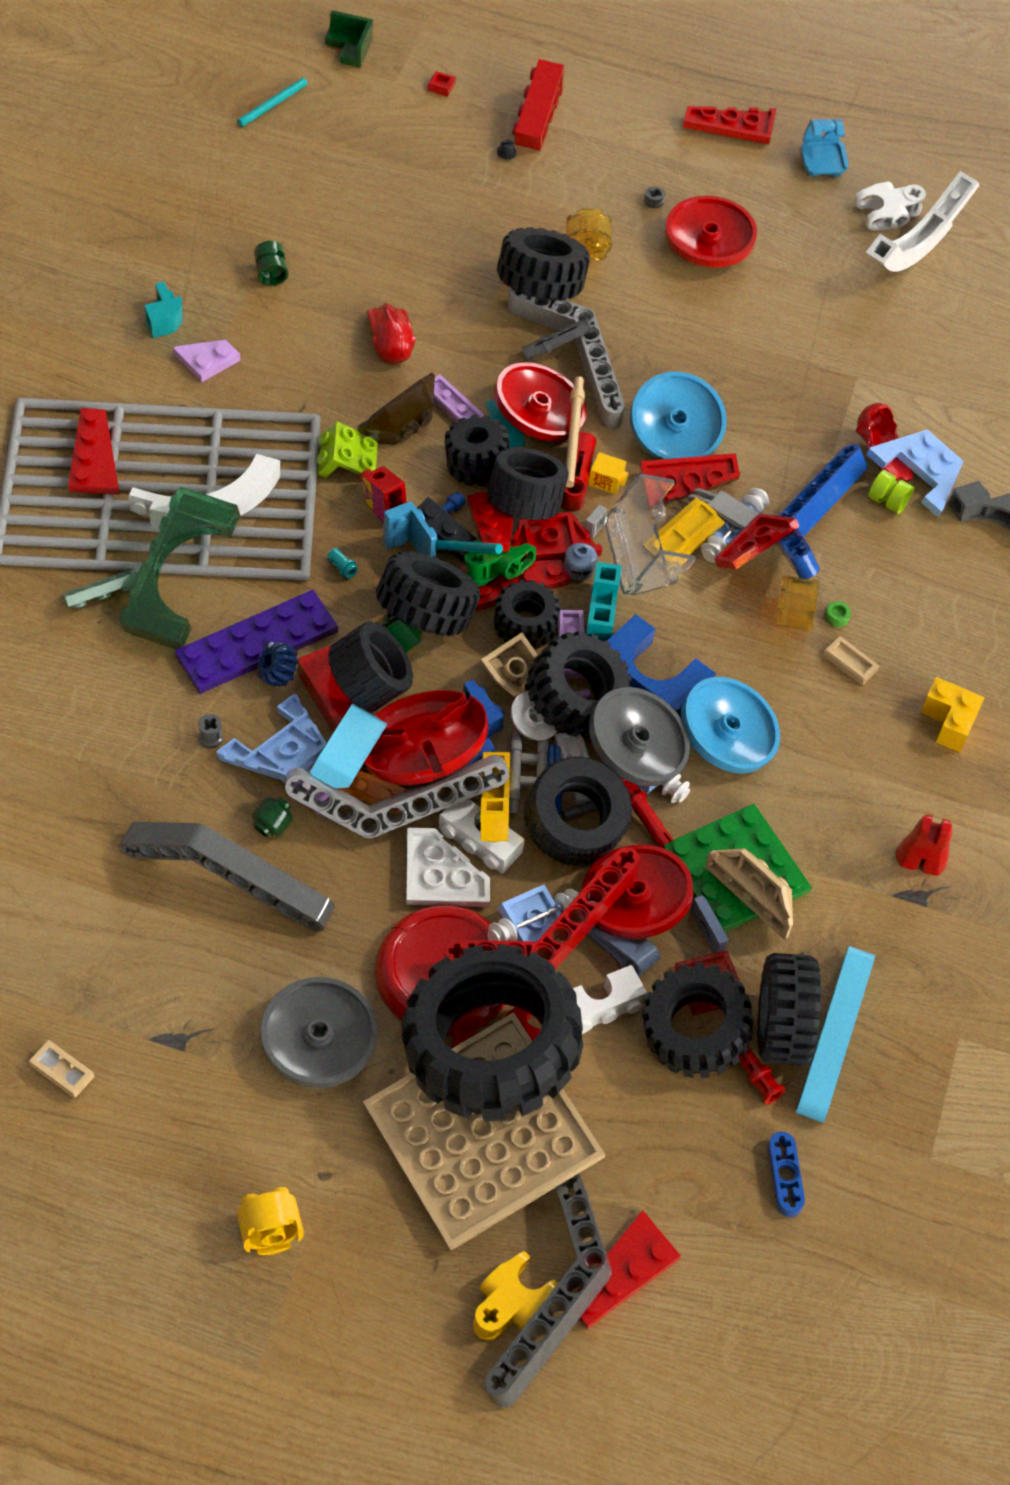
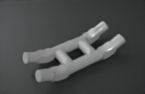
(518, 758)

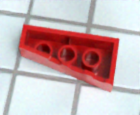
(539, 105)

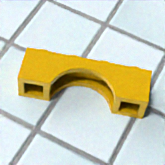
(496, 806)

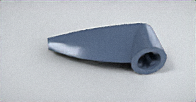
(626, 951)

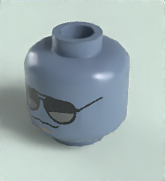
(580, 561)

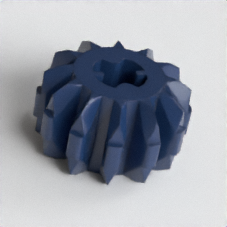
(277, 664)

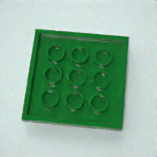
(735, 831)

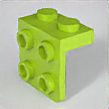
(347, 449)

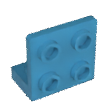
(408, 524)

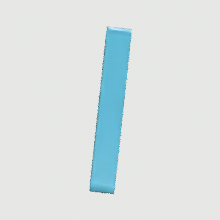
(835, 1034)

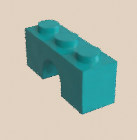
(603, 600)

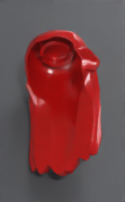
(391, 333)
(878, 427)

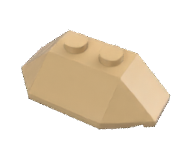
(755, 886)

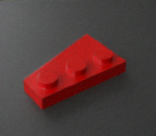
(754, 539)

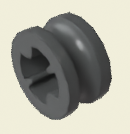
(654, 202)

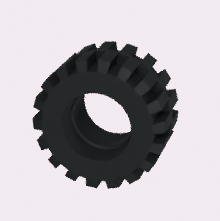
(529, 598)

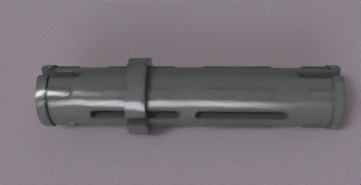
(557, 338)

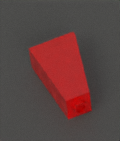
(321, 685)

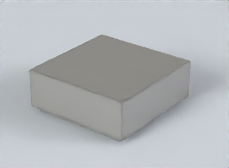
(596, 521)

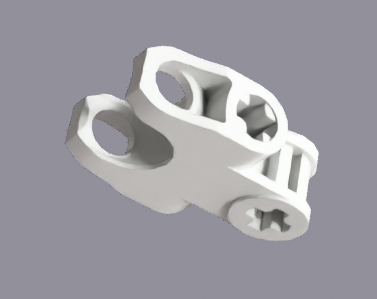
(891, 205)

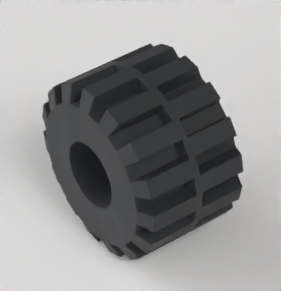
(473, 448)

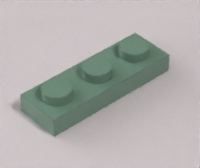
(100, 589)

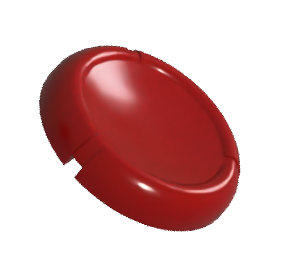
(427, 737)
(419, 944)

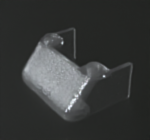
(635, 538)

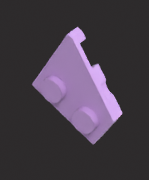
(207, 358)

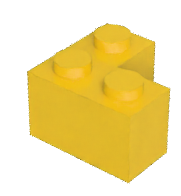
(954, 708)

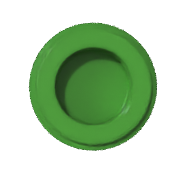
(837, 614)

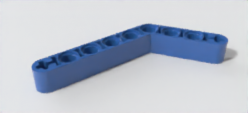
(814, 503)

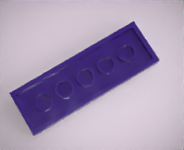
(237, 647)

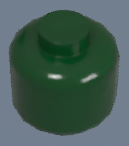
(272, 817)

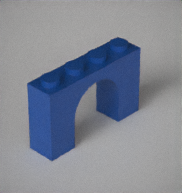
(632, 641)

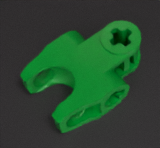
(488, 566)

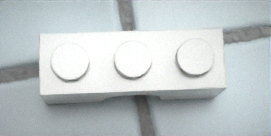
(460, 824)
(624, 995)

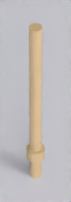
(577, 399)

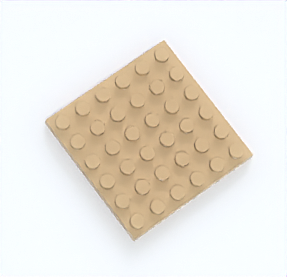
(477, 1169)

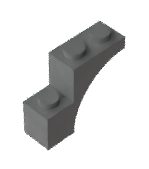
(974, 503)

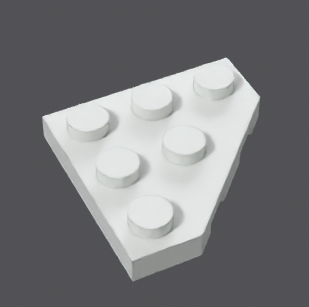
(442, 873)

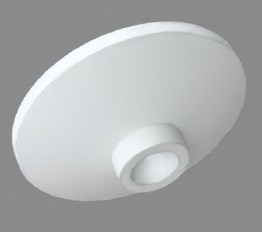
(521, 712)

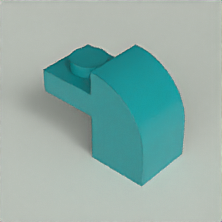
(165, 314)

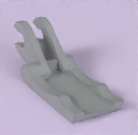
(727, 507)

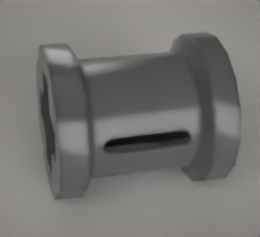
(210, 731)

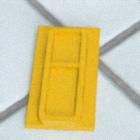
(690, 528)

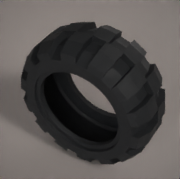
(495, 1085)

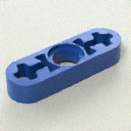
(780, 1186)

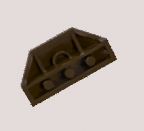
(402, 414)

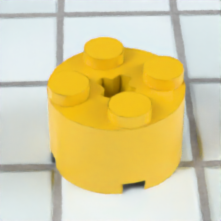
(269, 1221)

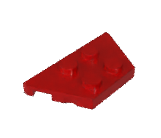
(552, 536)

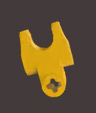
(508, 1299)

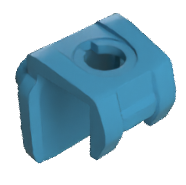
(824, 152)

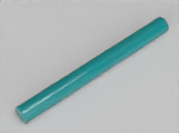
(273, 101)
(463, 546)

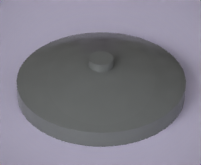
(639, 736)
(318, 1032)

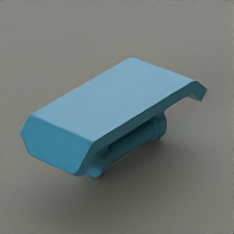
(348, 748)

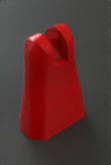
(926, 842)

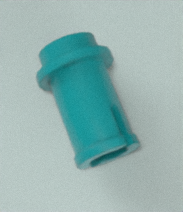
(347, 567)

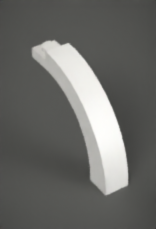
(245, 492)

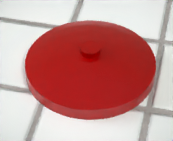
(711, 231)
(536, 401)
(653, 900)

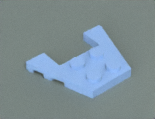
(926, 458)
(292, 747)

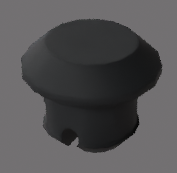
(507, 150)

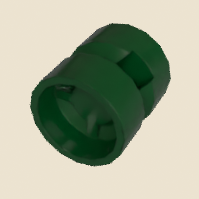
(271, 263)

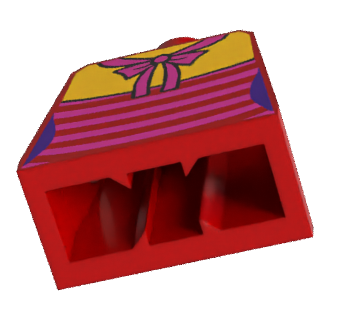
(382, 490)

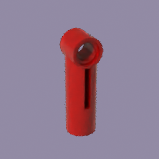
(575, 496)

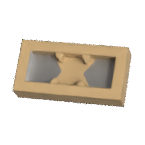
(61, 1069)

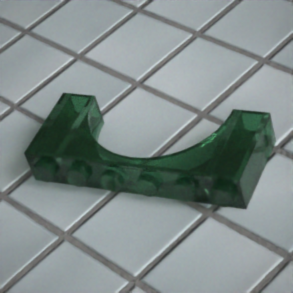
(189, 517)

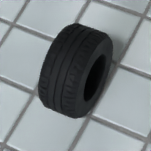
(596, 783)

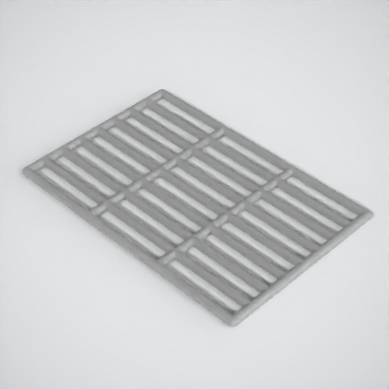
(107, 504)

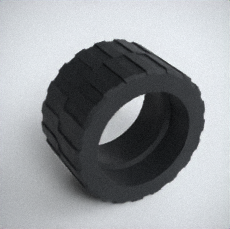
(527, 483)
(370, 666)

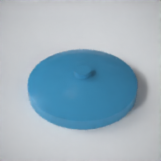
(678, 416)
(730, 725)

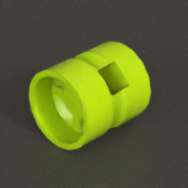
(889, 491)

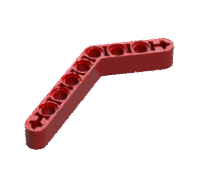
(578, 909)

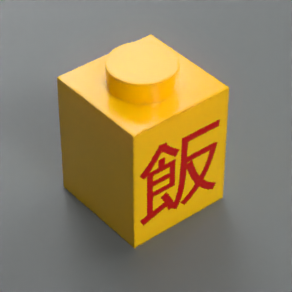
(608, 473)

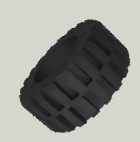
(543, 263)
(427, 593)
(553, 694)
(691, 986)
(789, 1008)

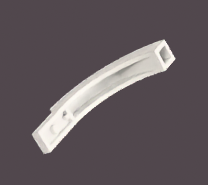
(919, 241)

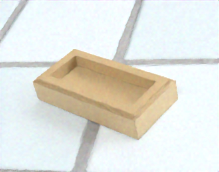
(851, 660)

